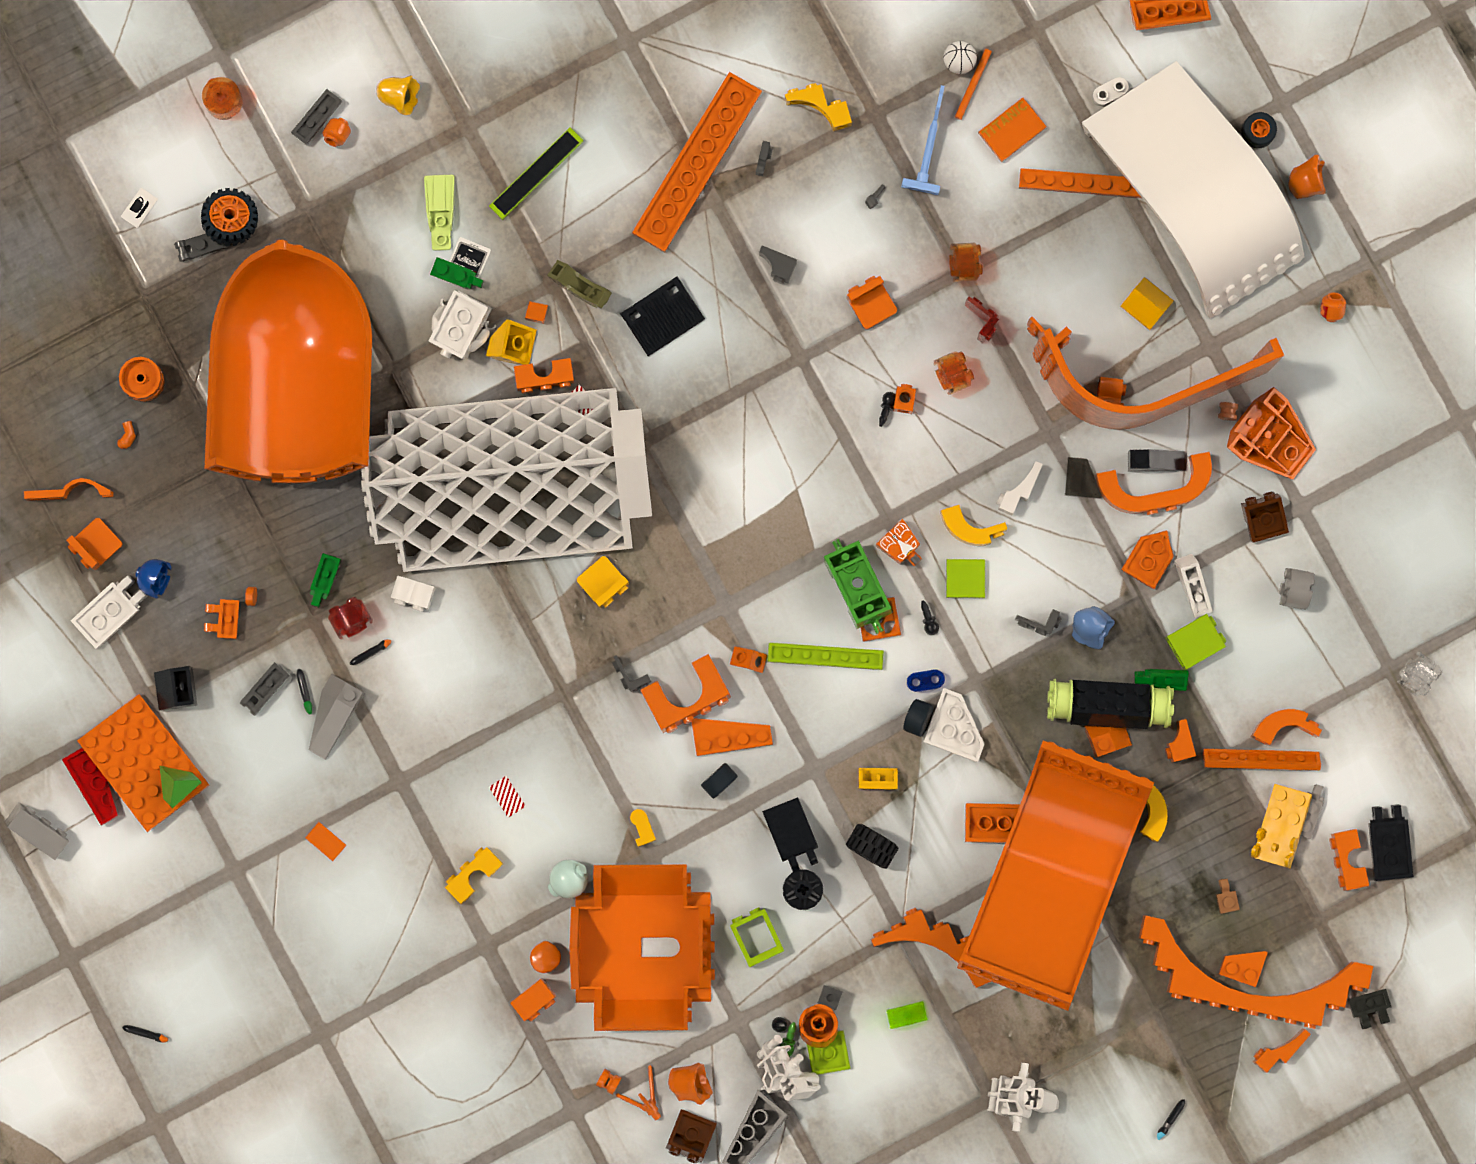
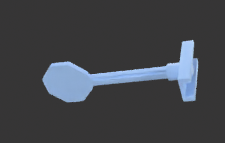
(921, 183)

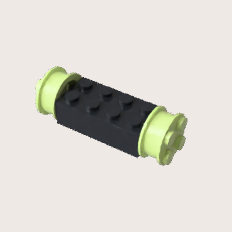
(1110, 704)

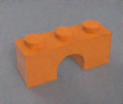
(560, 376)
(1343, 844)

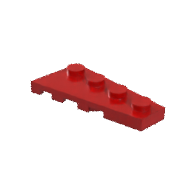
(92, 785)

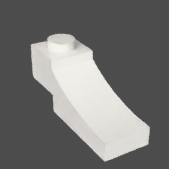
(1011, 498)

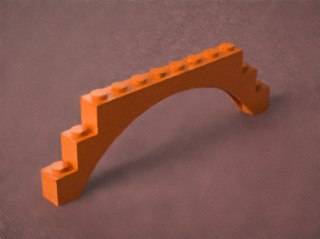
(1303, 1006)

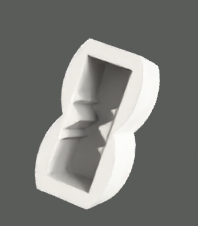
(412, 593)

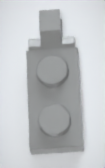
(1313, 812)

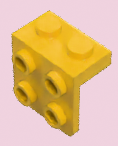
(603, 582)

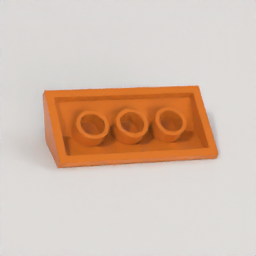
(1163, 13)
(989, 822)

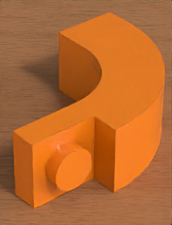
(1271, 724)

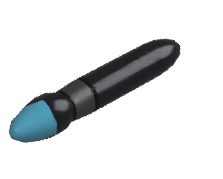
(1171, 1119)

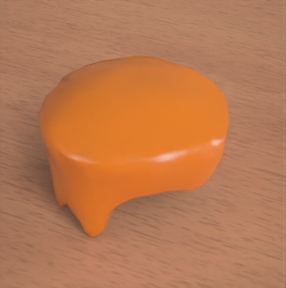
(545, 957)

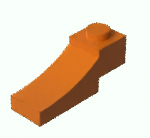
(1267, 1057)

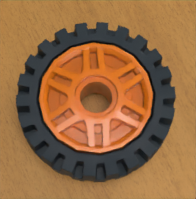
(224, 204)

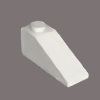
(1193, 585)

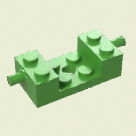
(864, 604)

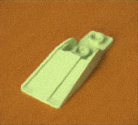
(440, 209)

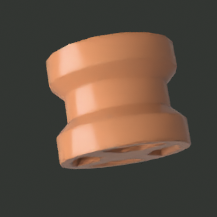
(1228, 411)

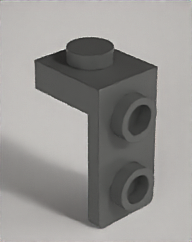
(1053, 621)
(639, 683)

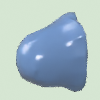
(1089, 626)

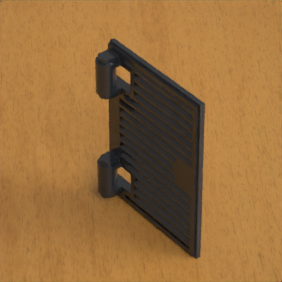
(662, 316)

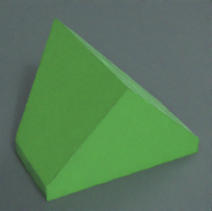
(177, 784)

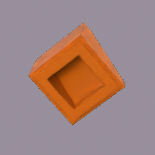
(536, 312)

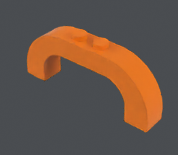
(1169, 500)

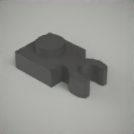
(765, 153)

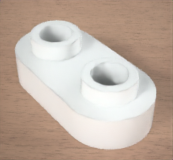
(1110, 91)

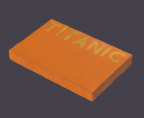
(1012, 129)

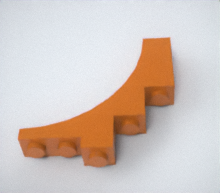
(917, 930)

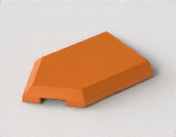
(1149, 559)

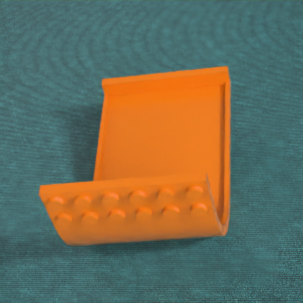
(1114, 416)
(1055, 875)

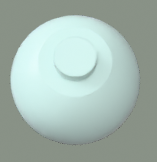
(568, 879)

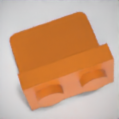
(871, 302)
(1036, 329)
(94, 544)

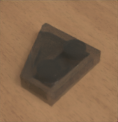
(1080, 479)

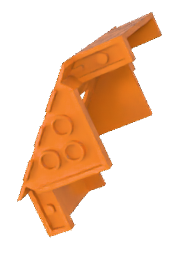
(606, 947)

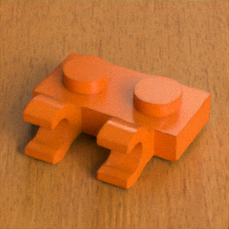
(227, 621)

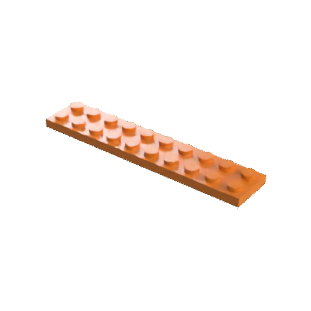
(697, 162)

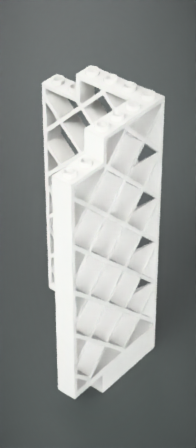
(494, 470)

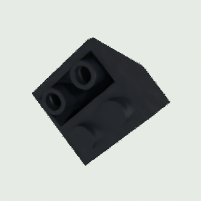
(175, 688)

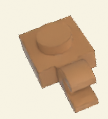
(1227, 899)

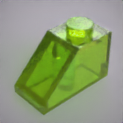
(906, 1015)

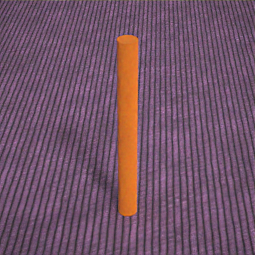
(973, 83)

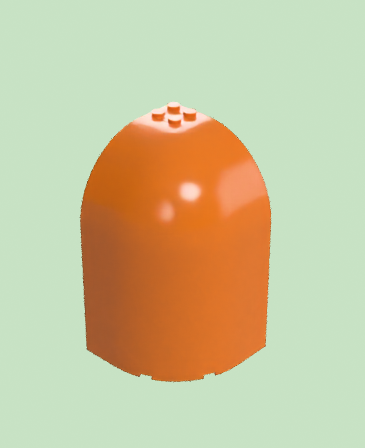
(289, 370)

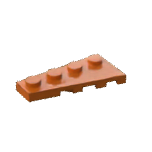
(726, 736)

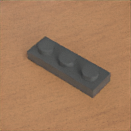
(316, 117)

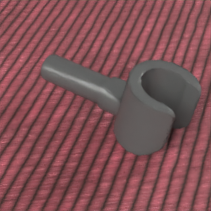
(871, 201)

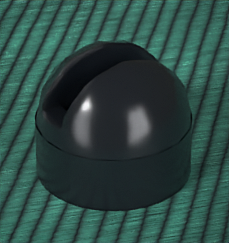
(779, 1020)

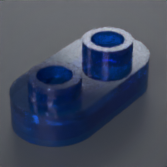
(925, 680)

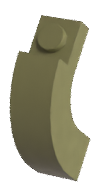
(579, 285)

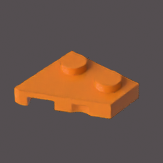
(1243, 967)

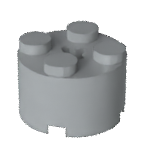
(1297, 588)

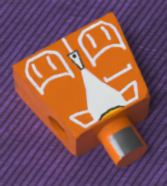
(900, 544)

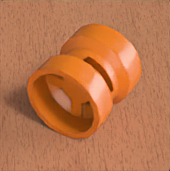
(612, 1084)

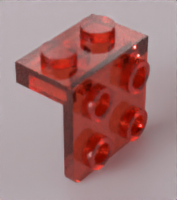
(988, 316)

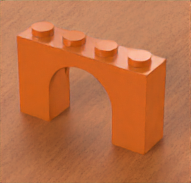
(670, 716)

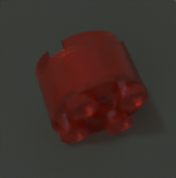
(349, 618)

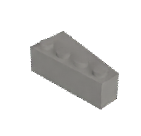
(757, 1127)

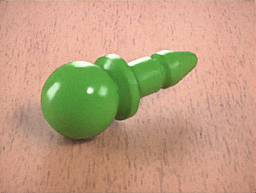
(789, 1038)

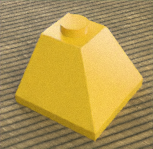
(512, 343)

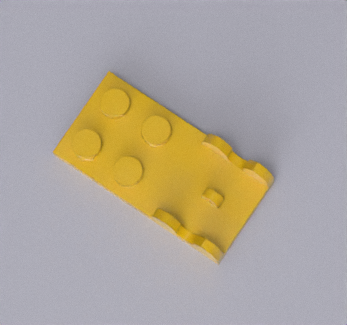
(1281, 826)

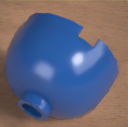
(153, 577)

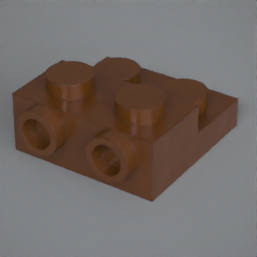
(1265, 516)
(690, 1136)

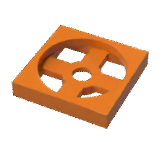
(891, 617)

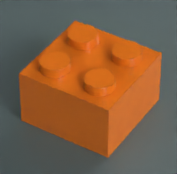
(533, 1000)

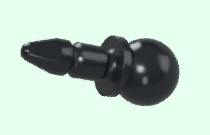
(888, 402)
(931, 626)

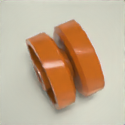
(131, 374)

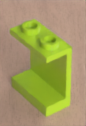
(1196, 641)

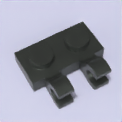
(1370, 1003)

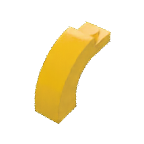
(962, 531)
(1157, 816)

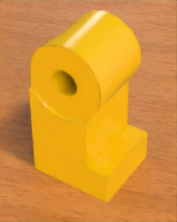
(641, 821)

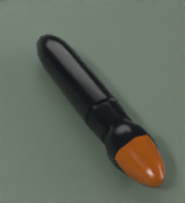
(370, 652)
(145, 1033)

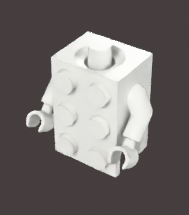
(459, 325)

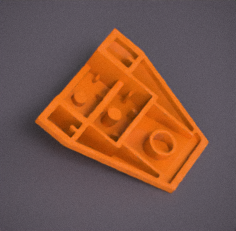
(1271, 436)

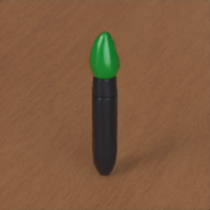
(304, 691)

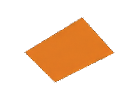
(325, 841)

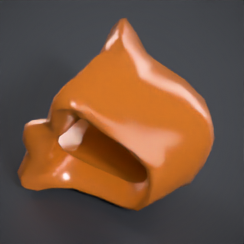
(1307, 179)
(690, 1083)

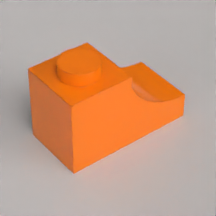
(1182, 745)

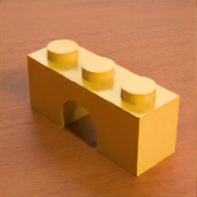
(460, 886)

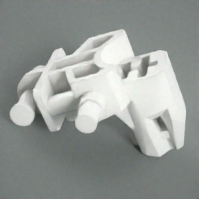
(784, 1073)
(1019, 1097)

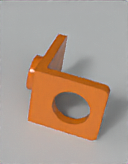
(746, 659)

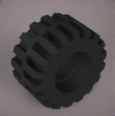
(872, 846)

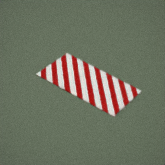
(507, 796)

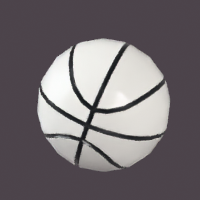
(960, 57)

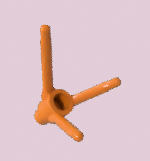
(648, 1106)

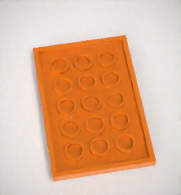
(129, 754)

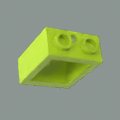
(764, 955)

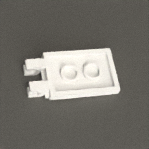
(108, 612)

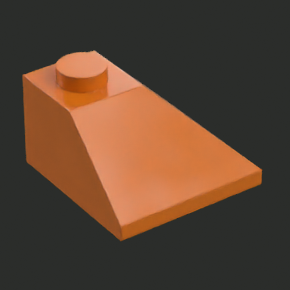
(1107, 739)

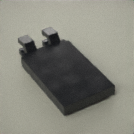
(791, 832)
(1390, 845)

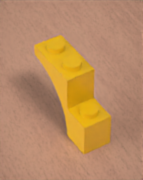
(813, 96)

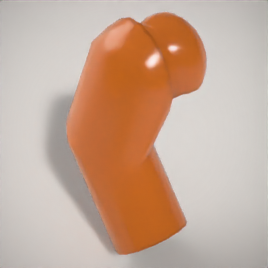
(128, 437)

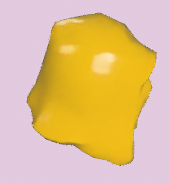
(393, 91)

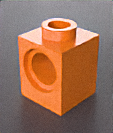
(904, 407)

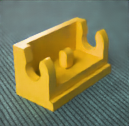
(878, 778)

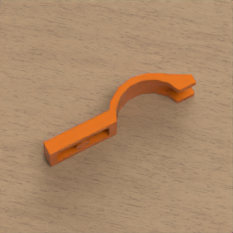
(63, 493)

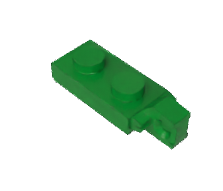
(455, 274)
(324, 578)
(1162, 678)

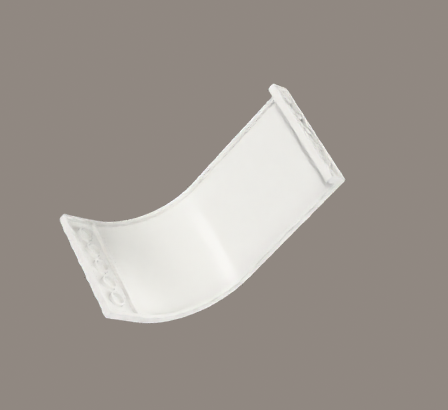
(1200, 185)

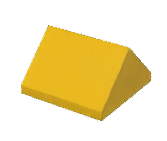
(1146, 303)

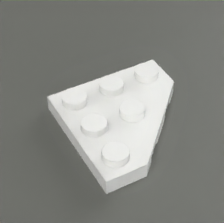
(954, 727)

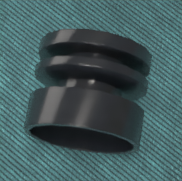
(812, 896)

